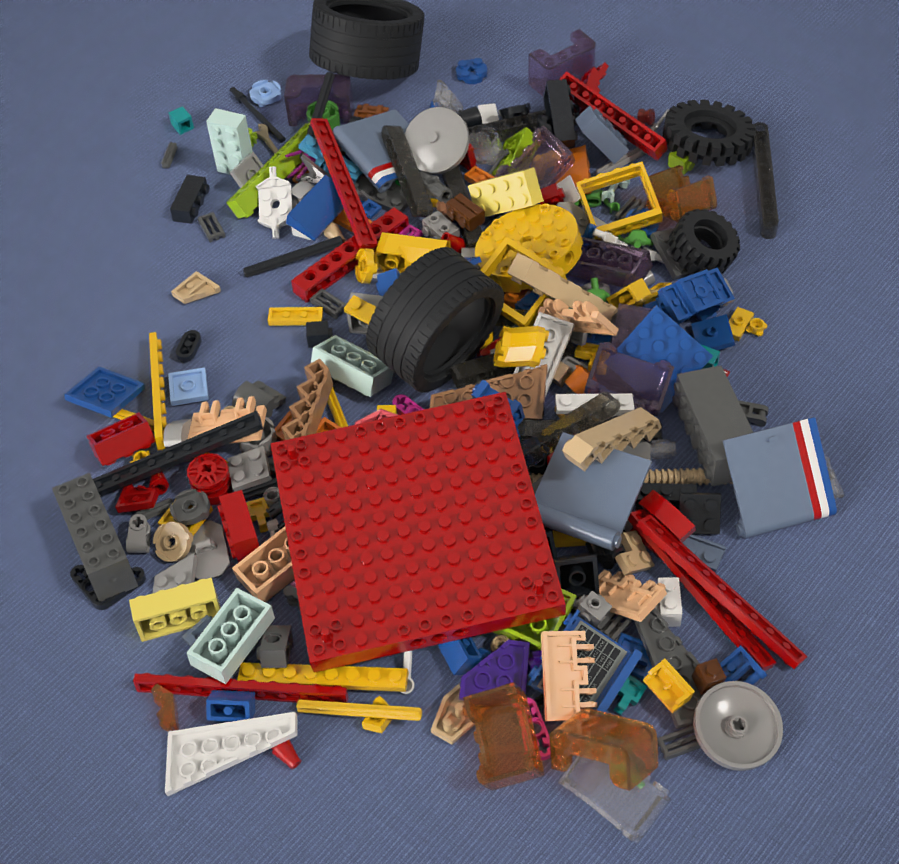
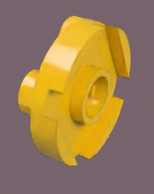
(366, 266)

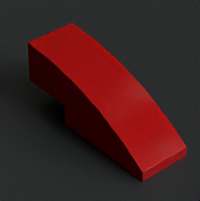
(668, 515)

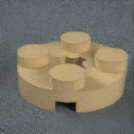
(182, 544)

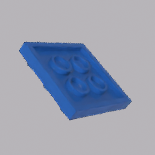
(104, 391)

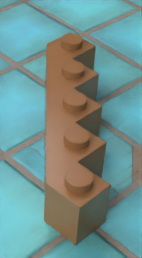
(313, 399)

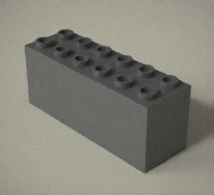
(710, 415)
(94, 537)

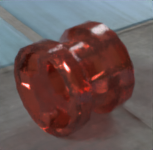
(646, 116)

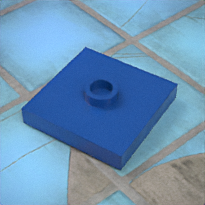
(714, 332)

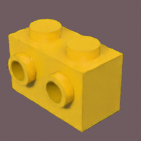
(630, 294)

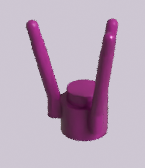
(300, 166)

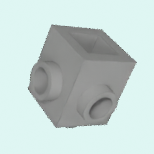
(593, 608)

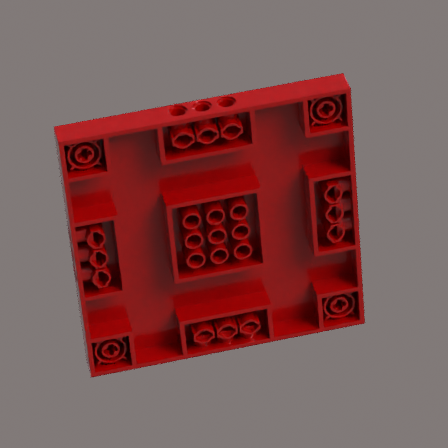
(414, 532)

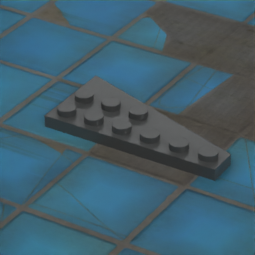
(663, 644)

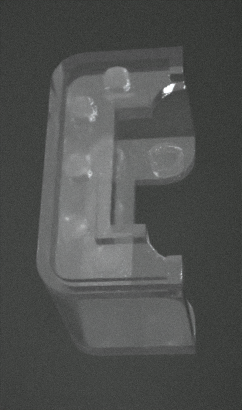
(625, 809)

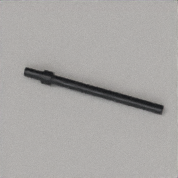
(241, 98)

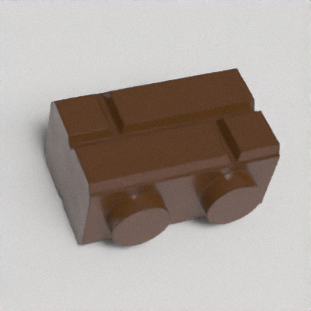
(465, 212)

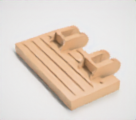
(583, 315)
(205, 421)
(628, 594)
(564, 675)

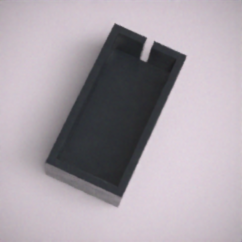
(559, 108)

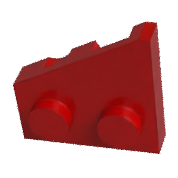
(136, 498)

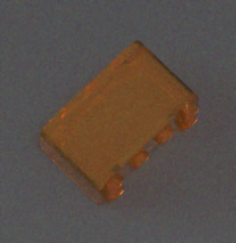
(679, 196)
(504, 736)
(608, 738)

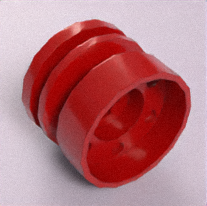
(211, 475)

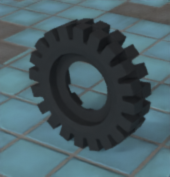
(735, 125)

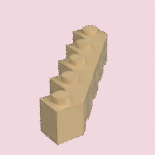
(553, 285)
(614, 434)

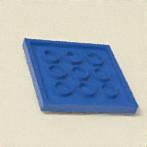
(663, 339)

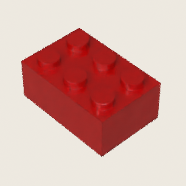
(121, 439)
(237, 524)

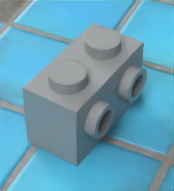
(437, 224)

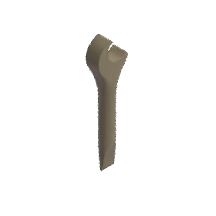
(263, 134)

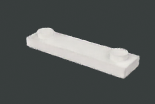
(568, 402)

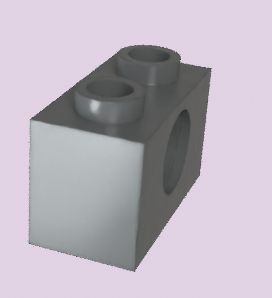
(275, 646)

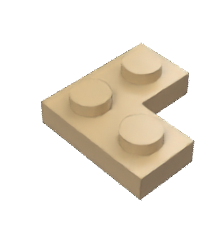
(636, 556)

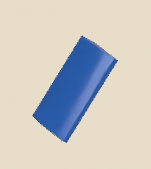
(316, 209)

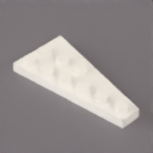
(209, 749)

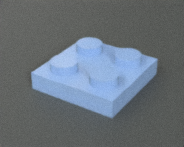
(188, 386)

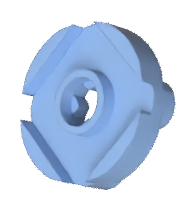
(272, 94)

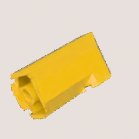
(402, 250)

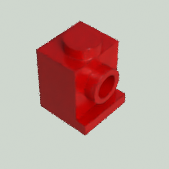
(552, 194)

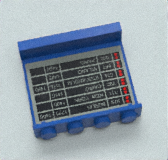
(609, 671)

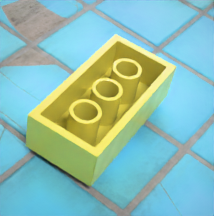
(507, 192)
(174, 609)

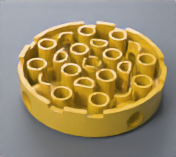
(541, 227)

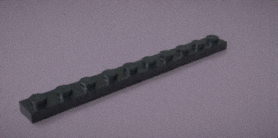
(178, 453)

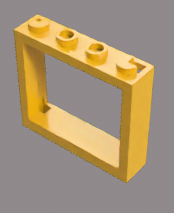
(619, 175)
(507, 312)

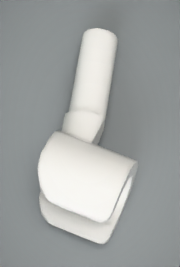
(272, 526)

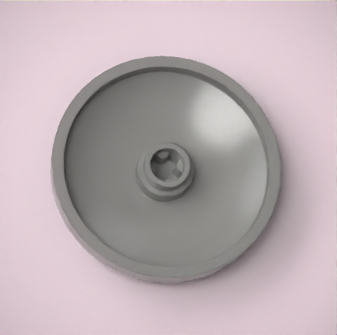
(437, 140)
(738, 725)

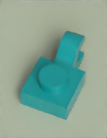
(630, 693)

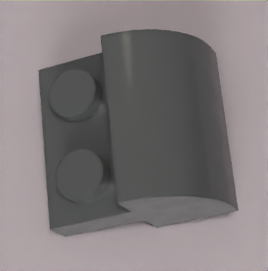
(263, 394)

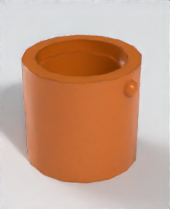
(578, 379)

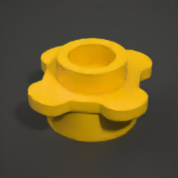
(756, 326)

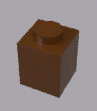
(708, 675)

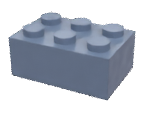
(602, 134)

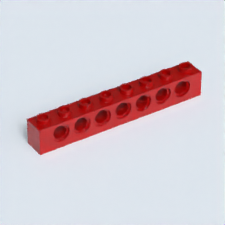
(630, 128)
(343, 258)

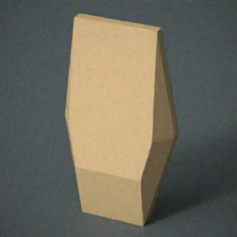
(450, 719)

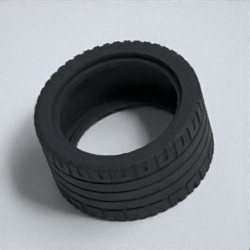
(367, 37)
(434, 318)

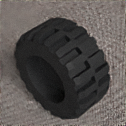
(712, 230)

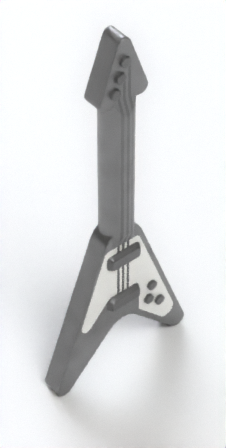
(316, 174)

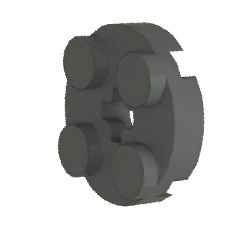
(198, 512)

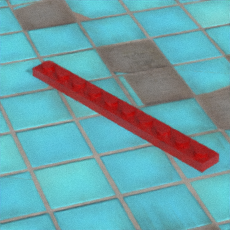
(343, 183)
(722, 592)
(721, 615)
(263, 690)

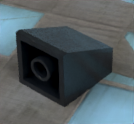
(578, 573)

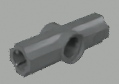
(436, 188)

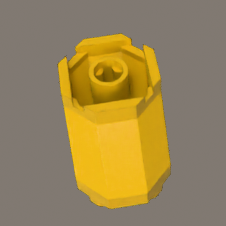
(520, 346)

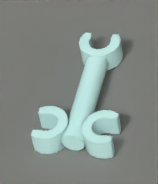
(610, 193)

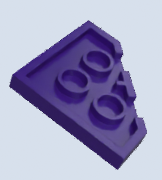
(499, 668)

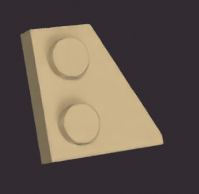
(195, 288)

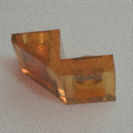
(168, 713)

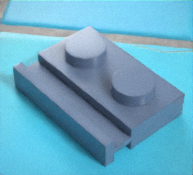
(706, 550)

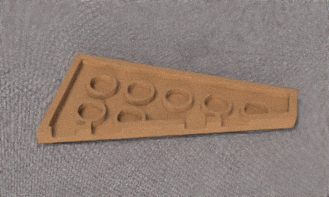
(525, 387)

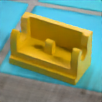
(668, 686)

